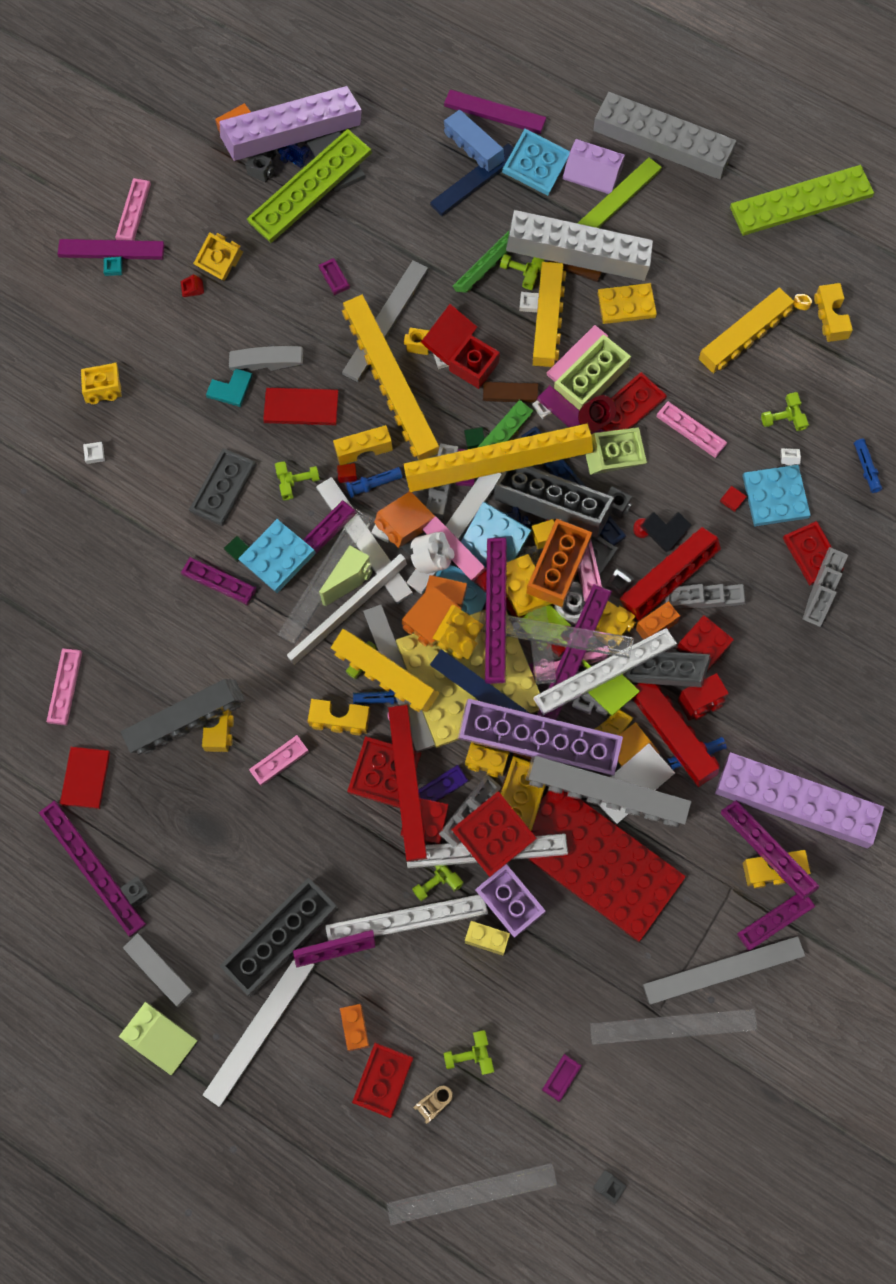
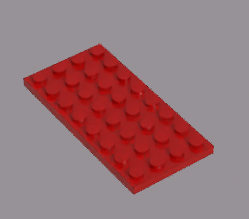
(605, 864)

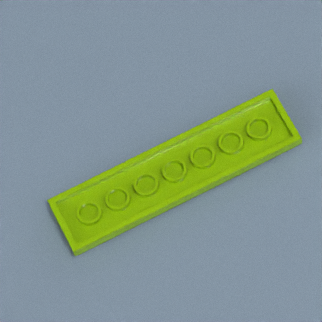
(309, 185)
(801, 200)

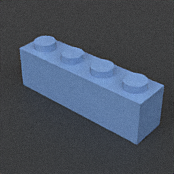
(473, 140)

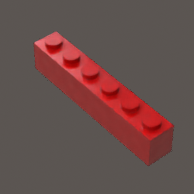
(670, 573)
(676, 733)

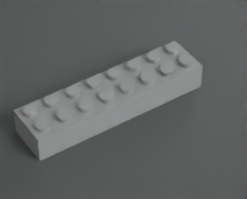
(664, 135)
(579, 245)
(608, 790)

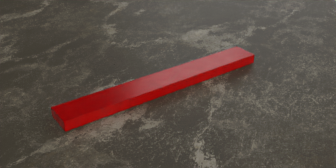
(407, 783)

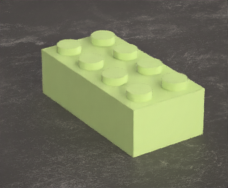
(593, 372)

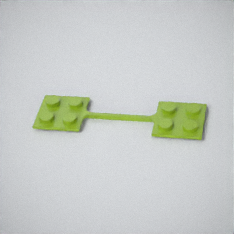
(610, 695)

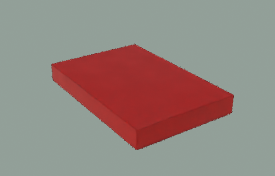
(448, 333)
(808, 549)
(85, 777)
(382, 1080)

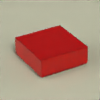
(733, 498)

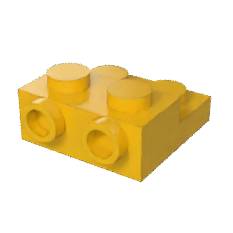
(218, 256)
(101, 383)
(615, 620)
(458, 633)
(486, 759)

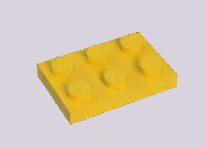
(626, 303)
(518, 576)

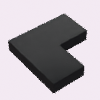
(665, 534)

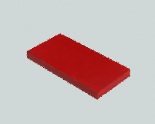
(634, 403)
(301, 406)

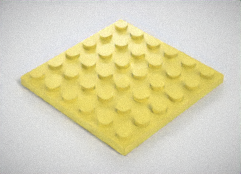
(448, 708)

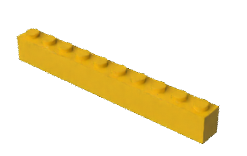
(390, 377)
(498, 457)

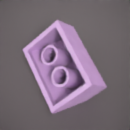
(593, 166)
(510, 901)

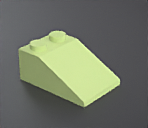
(615, 451)
(347, 575)
(158, 1038)

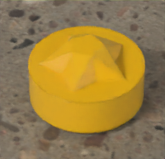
(802, 302)

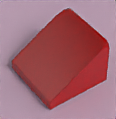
(192, 286)
(346, 473)

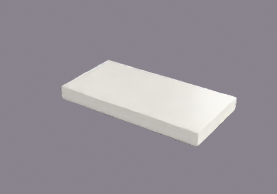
(645, 770)

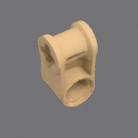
(433, 1104)

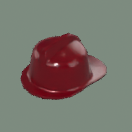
(597, 412)

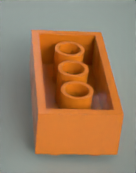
(559, 563)

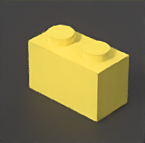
(487, 938)

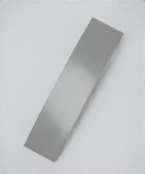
(266, 357)
(438, 495)
(824, 587)
(707, 596)
(481, 793)
(157, 970)

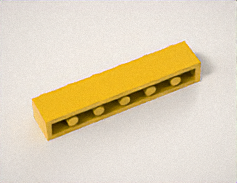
(548, 313)
(746, 330)
(385, 671)

